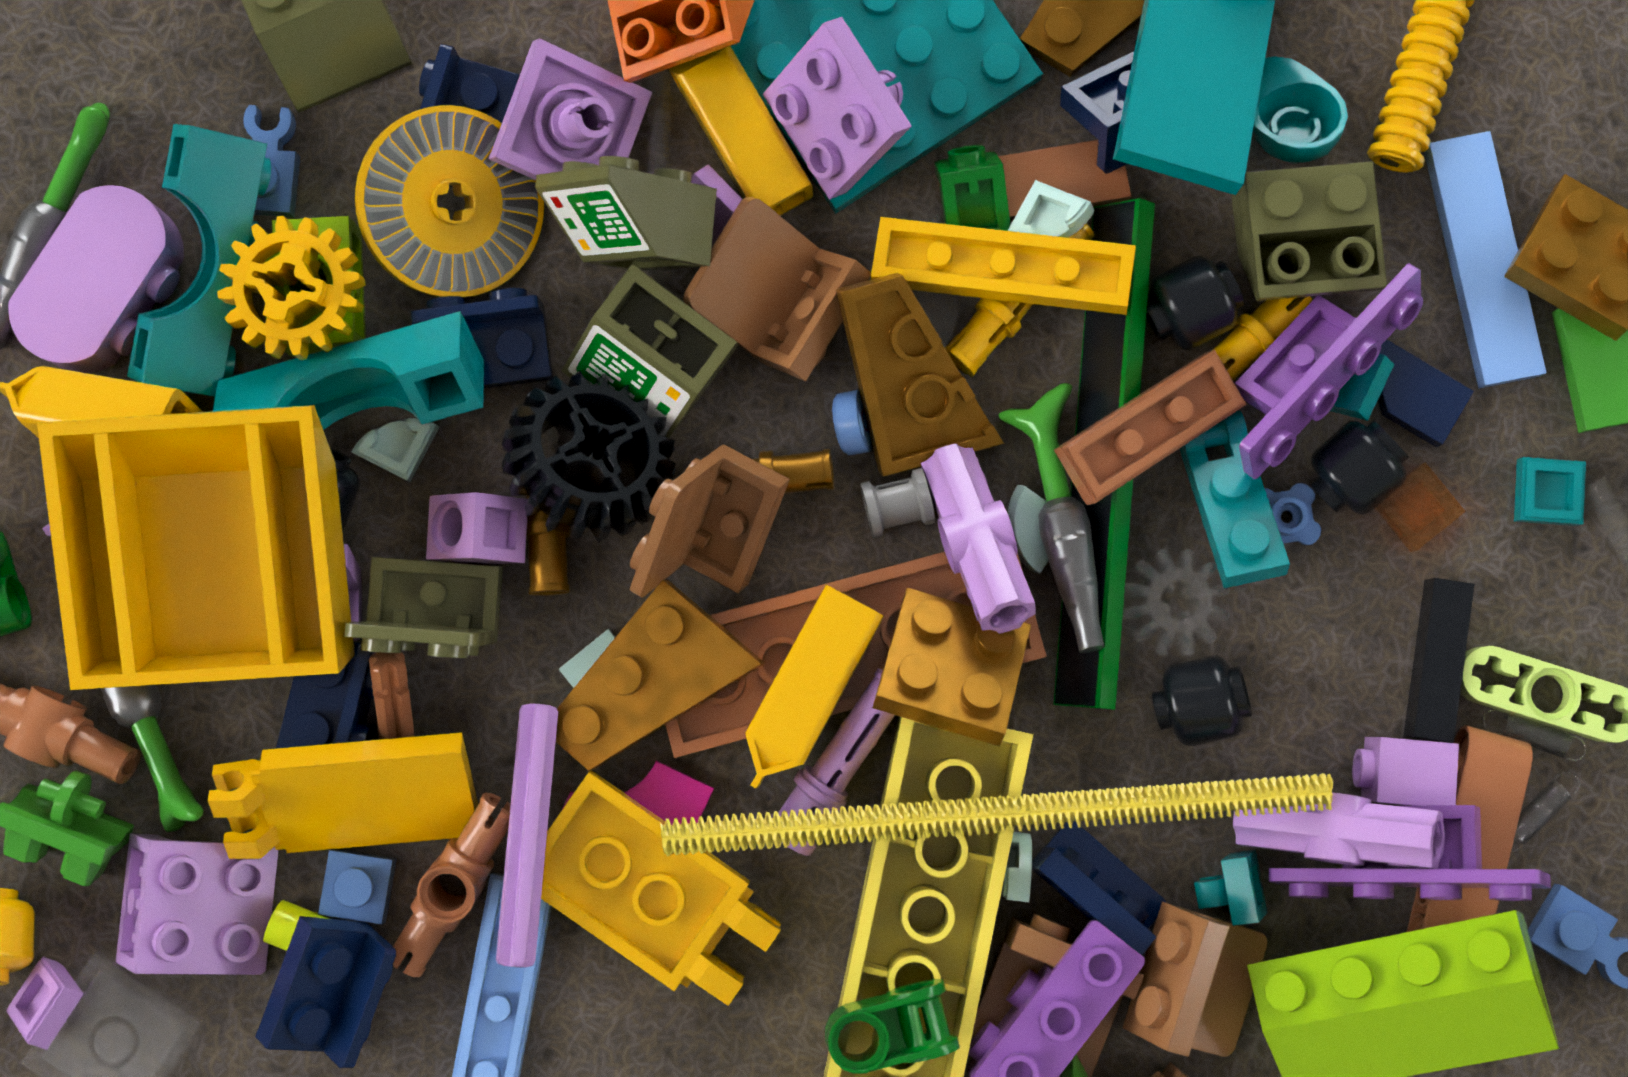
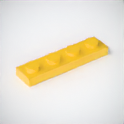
(1006, 265)

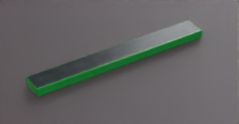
(1107, 381)

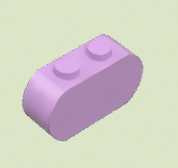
(95, 277)

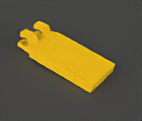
(345, 795)
(650, 907)

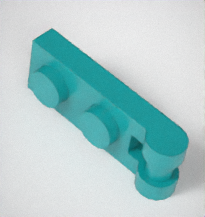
(1234, 507)

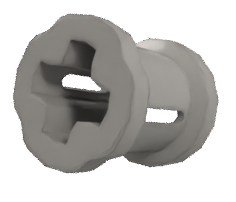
(897, 503)

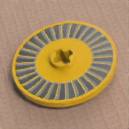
(413, 236)

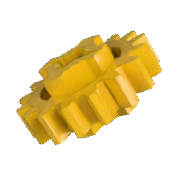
(294, 263)

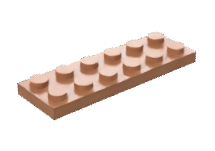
(774, 625)

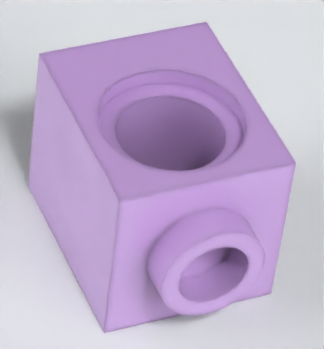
(476, 529)
(1406, 771)

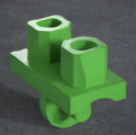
(65, 820)

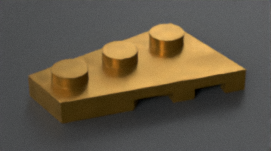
(1076, 31)
(907, 378)
(649, 675)

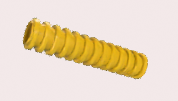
(1419, 83)

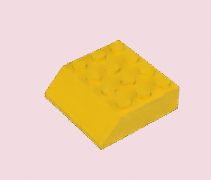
(196, 547)

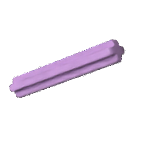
(527, 836)

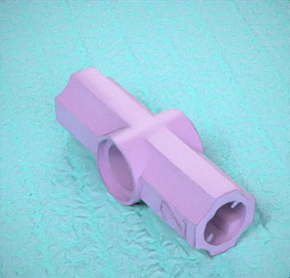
(978, 539)
(1349, 833)

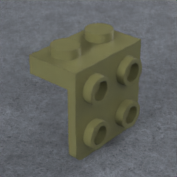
(430, 603)

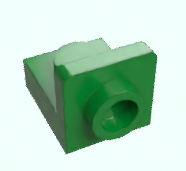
(973, 188)

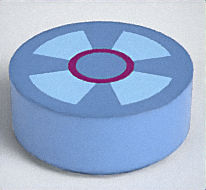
(851, 423)

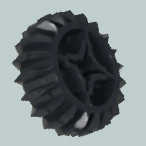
(576, 486)

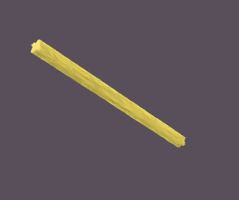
(997, 812)

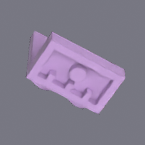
(194, 908)

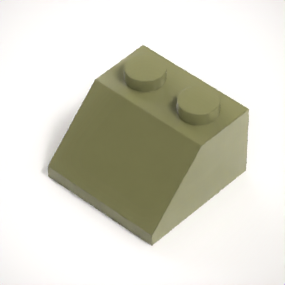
(327, 45)

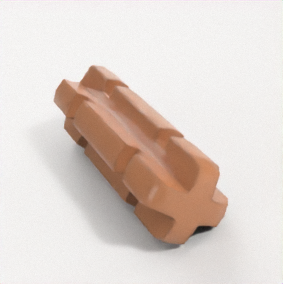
(391, 695)

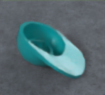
(1297, 112)

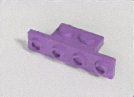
(1313, 360)
(1457, 869)
(1056, 1008)

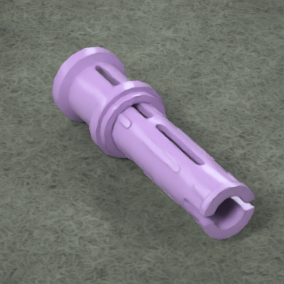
(826, 781)

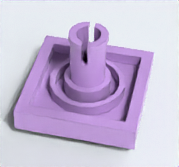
(837, 107)
(567, 113)

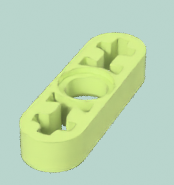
(1507, 664)

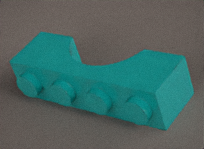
(219, 184)
(418, 368)

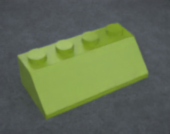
(1406, 1002)

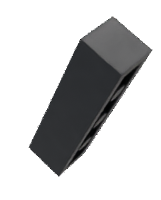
(1439, 660)

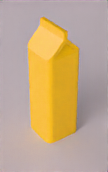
(742, 130)
(64, 395)
(810, 682)

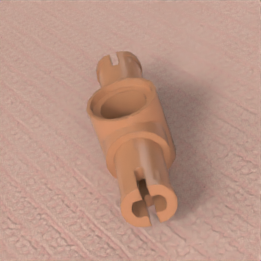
(58, 733)
(436, 910)

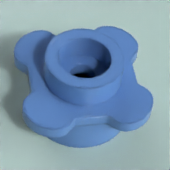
(1298, 503)

